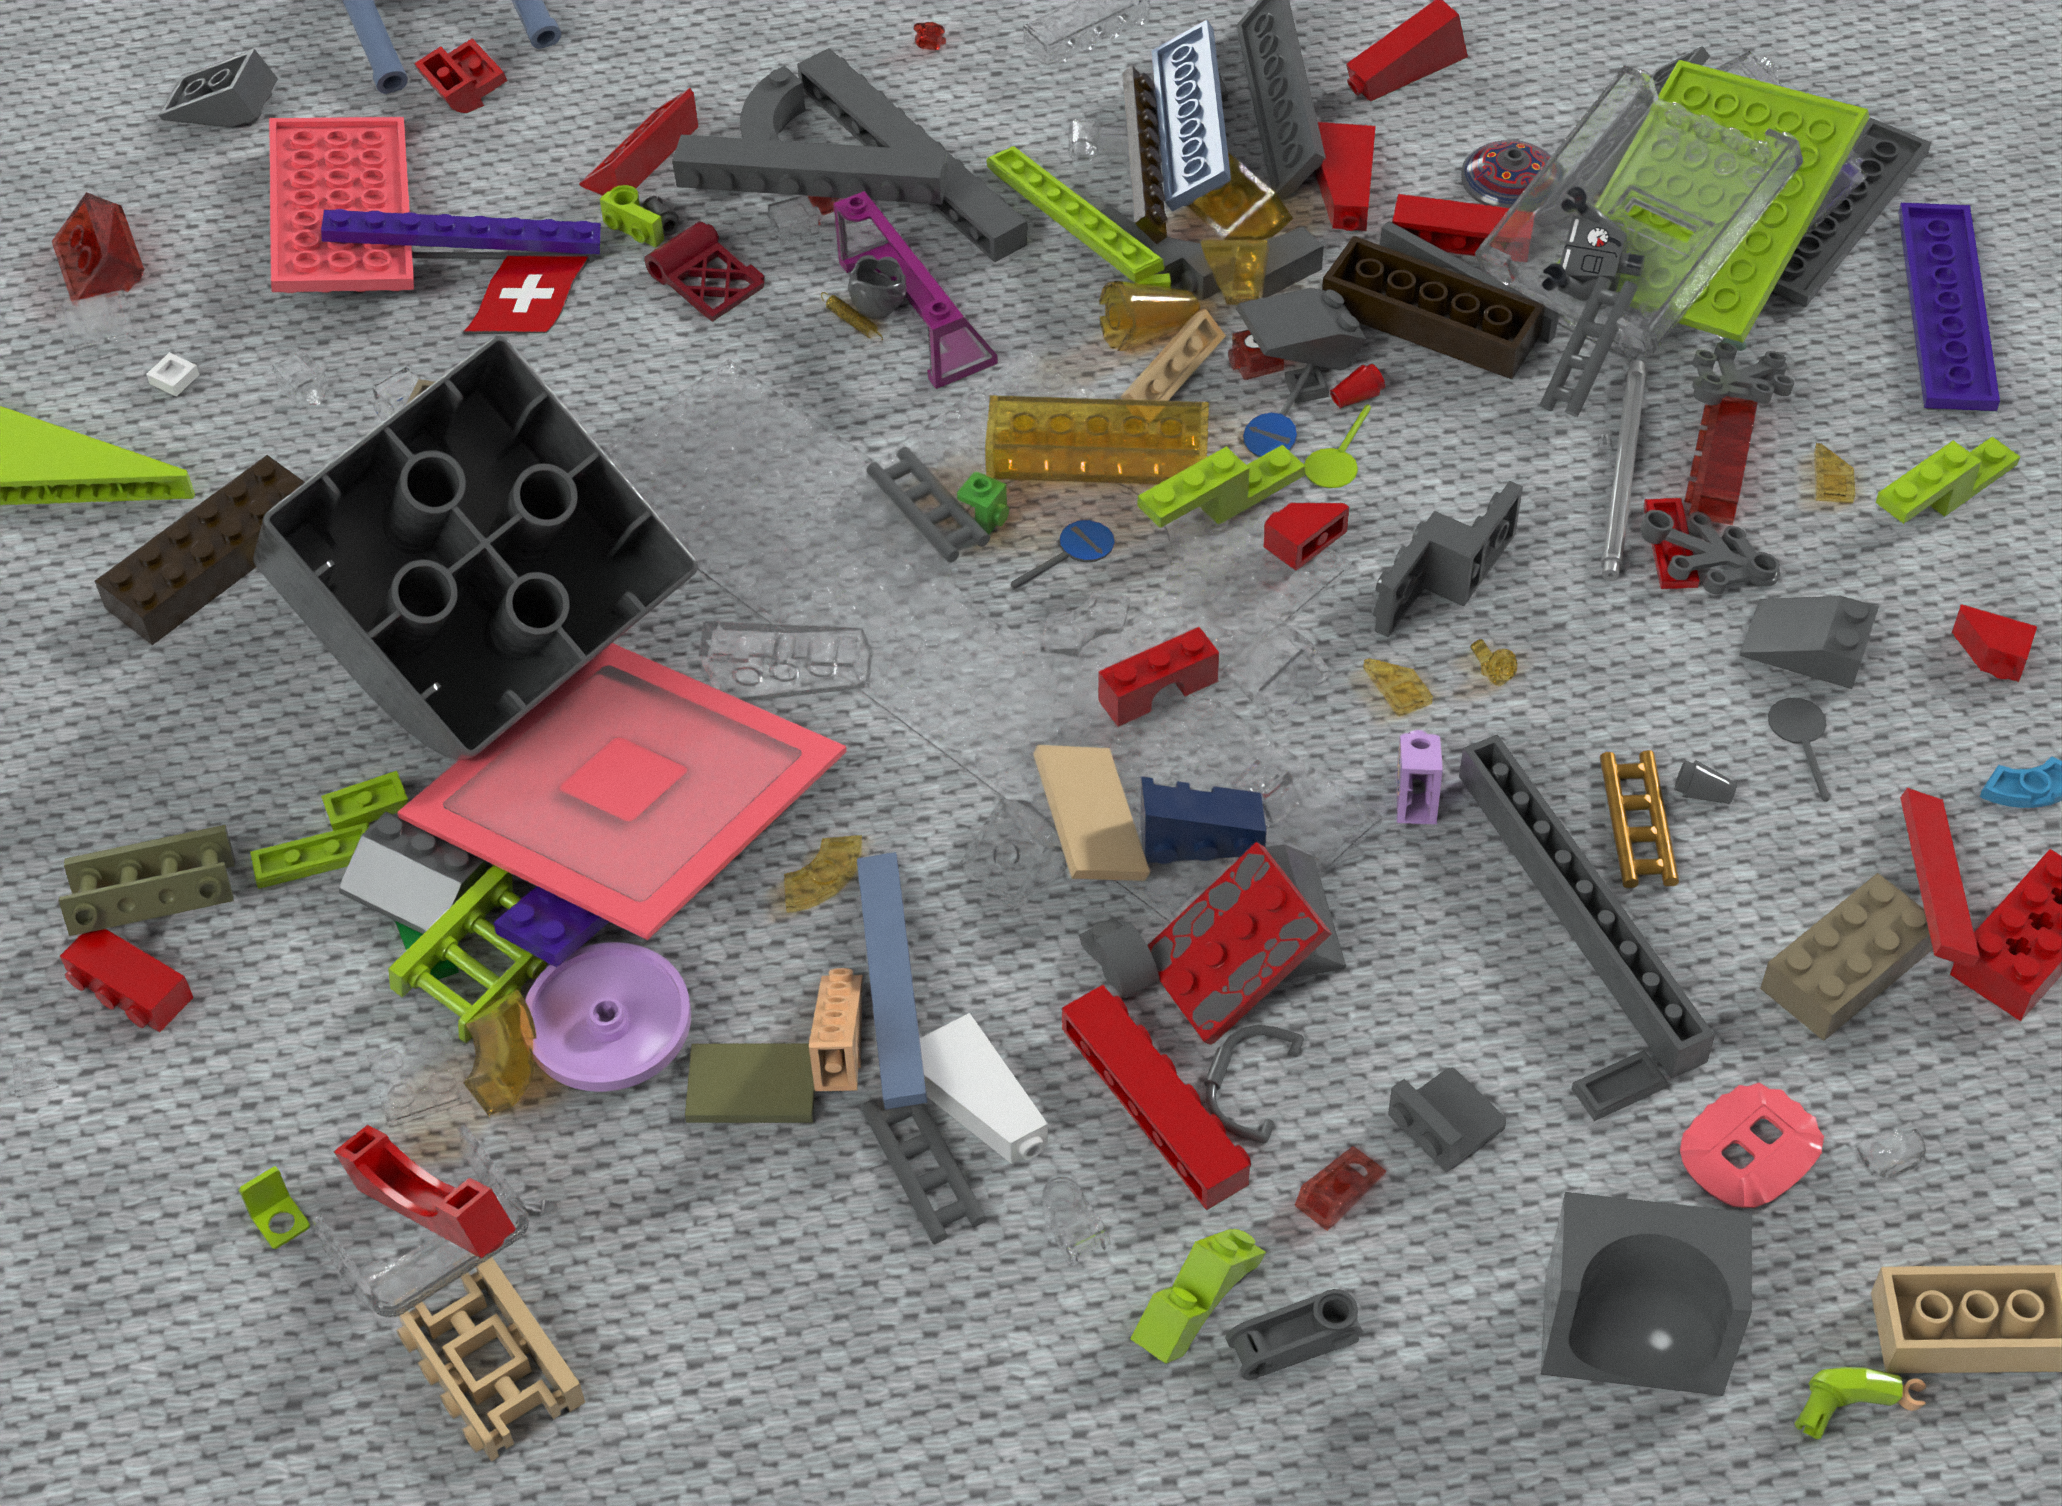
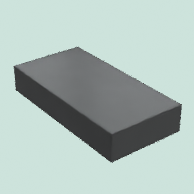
(1619, 1085)

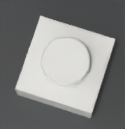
(172, 374)

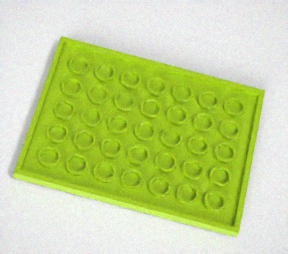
(1825, 137)

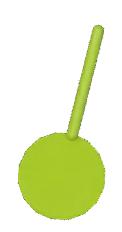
(1334, 466)

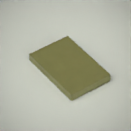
(750, 1083)

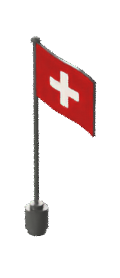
(525, 290)

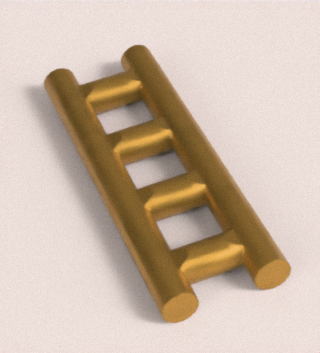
(1625, 835)

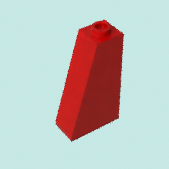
(1409, 52)
(1346, 173)

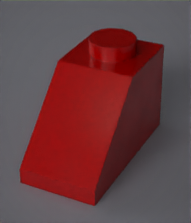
(1304, 530)
(1994, 641)

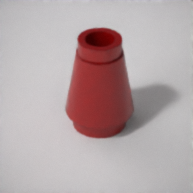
(1359, 386)

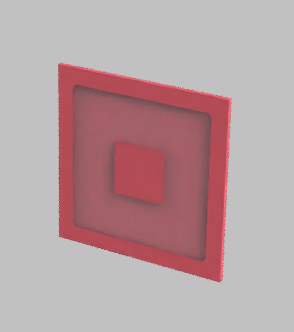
(625, 789)

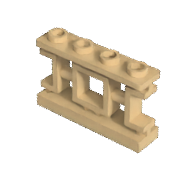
(518, 1339)

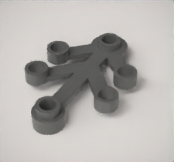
(1712, 388)
(1751, 566)

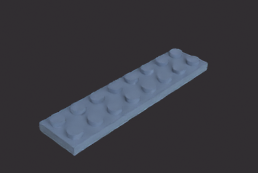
(1190, 116)

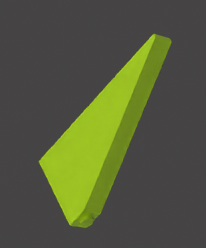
(63, 466)

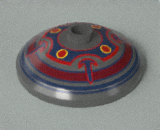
(1501, 171)

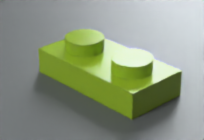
(365, 801)

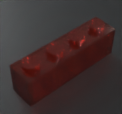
(1722, 459)

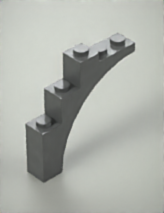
(1289, 258)

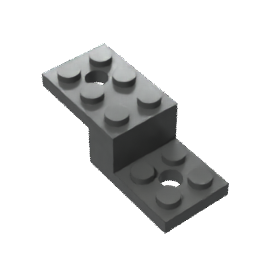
(1447, 558)

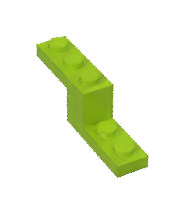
(1947, 479)
(1221, 486)

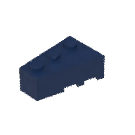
(1197, 823)

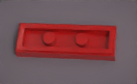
(1666, 550)

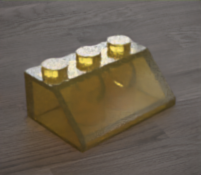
(1242, 207)

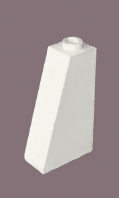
(980, 1091)

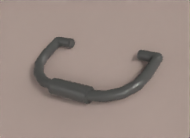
(1219, 1067)

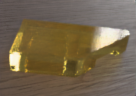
(1832, 477)
(1399, 686)

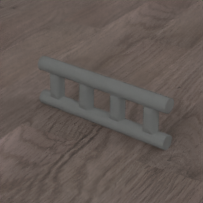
(1592, 364)
(926, 522)
(917, 1186)

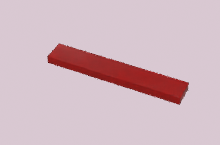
(1939, 878)

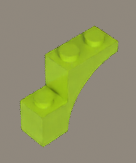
(1205, 1278)

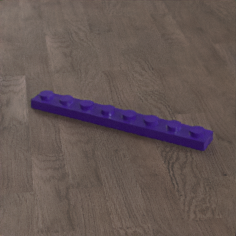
(460, 231)

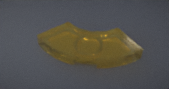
(824, 875)

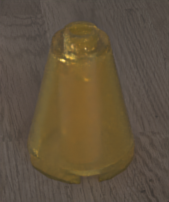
(1143, 312)

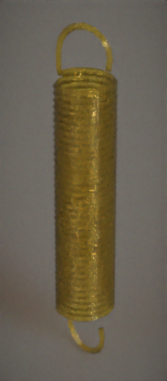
(850, 315)

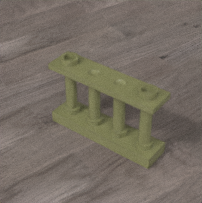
(147, 880)

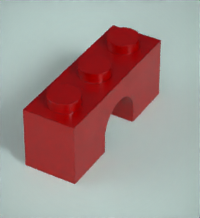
(1131, 684)

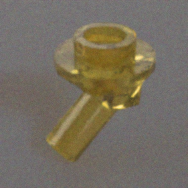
(1497, 666)

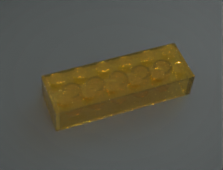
(1093, 439)

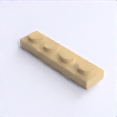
(1177, 360)

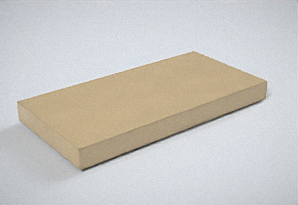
(1091, 813)

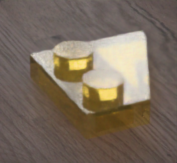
(1237, 267)

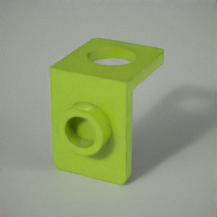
(267, 1197)

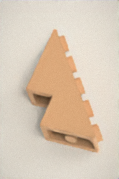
(837, 1032)

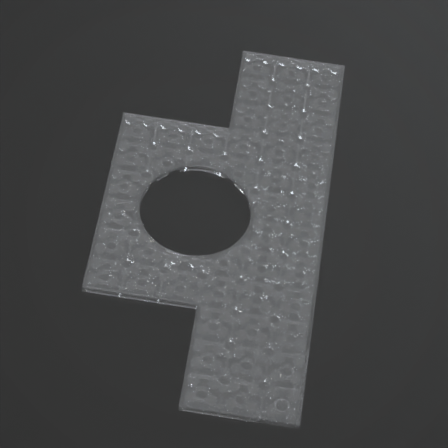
(810, 539)

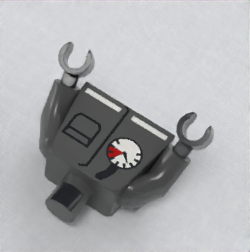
(1591, 250)

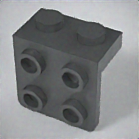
(1445, 1117)

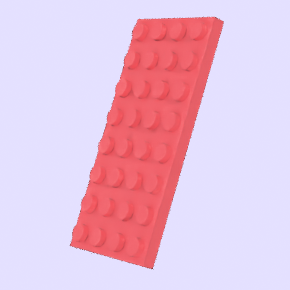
(333, 167)

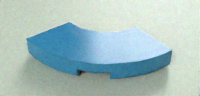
(2025, 787)

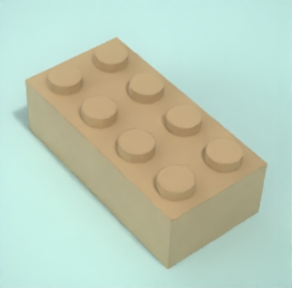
(1969, 1318)

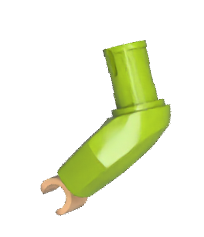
(1851, 1385)

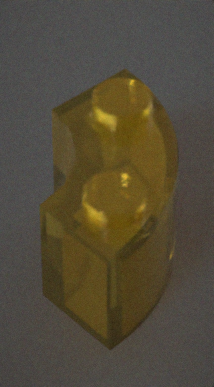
(503, 1053)

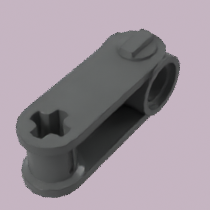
(1295, 1333)

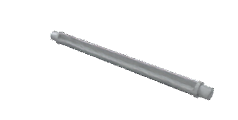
(1623, 473)

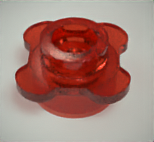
(929, 35)

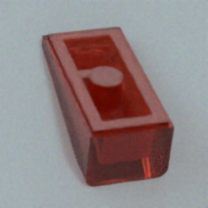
(1337, 1188)

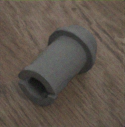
(669, 218)

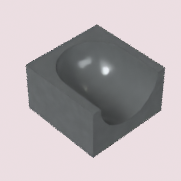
(1647, 1293)

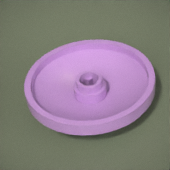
(608, 1017)

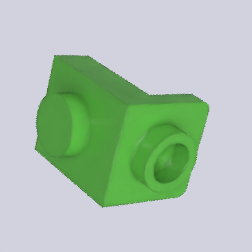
(988, 498)

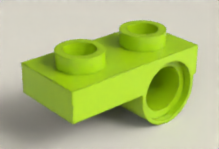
(623, 212)

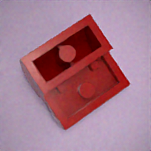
(461, 75)

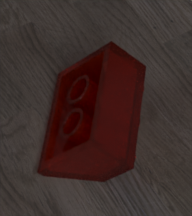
(97, 250)

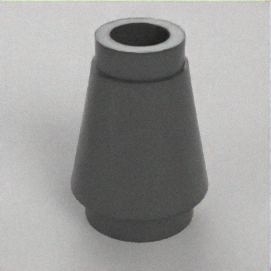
(1704, 783)

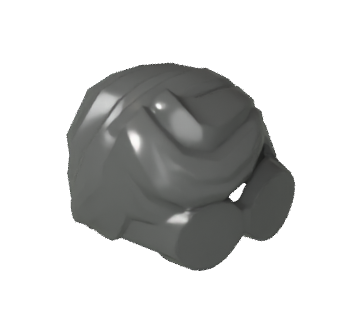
(874, 293)

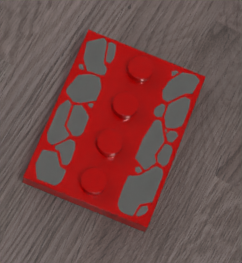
(1235, 943)

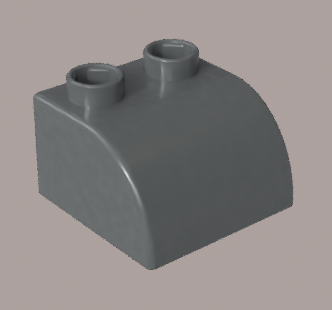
(426, 542)

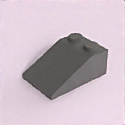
(222, 92)
(1304, 327)
(1812, 636)

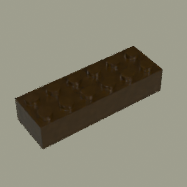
(1435, 307)
(196, 554)

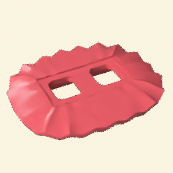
(1774, 1165)

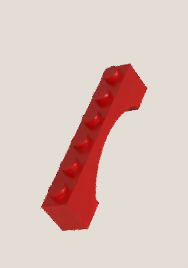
(462, 1215)

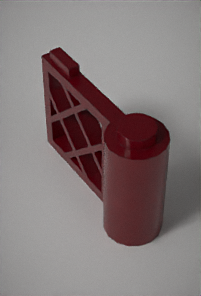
(688, 257)

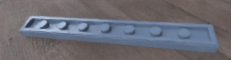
(891, 982)

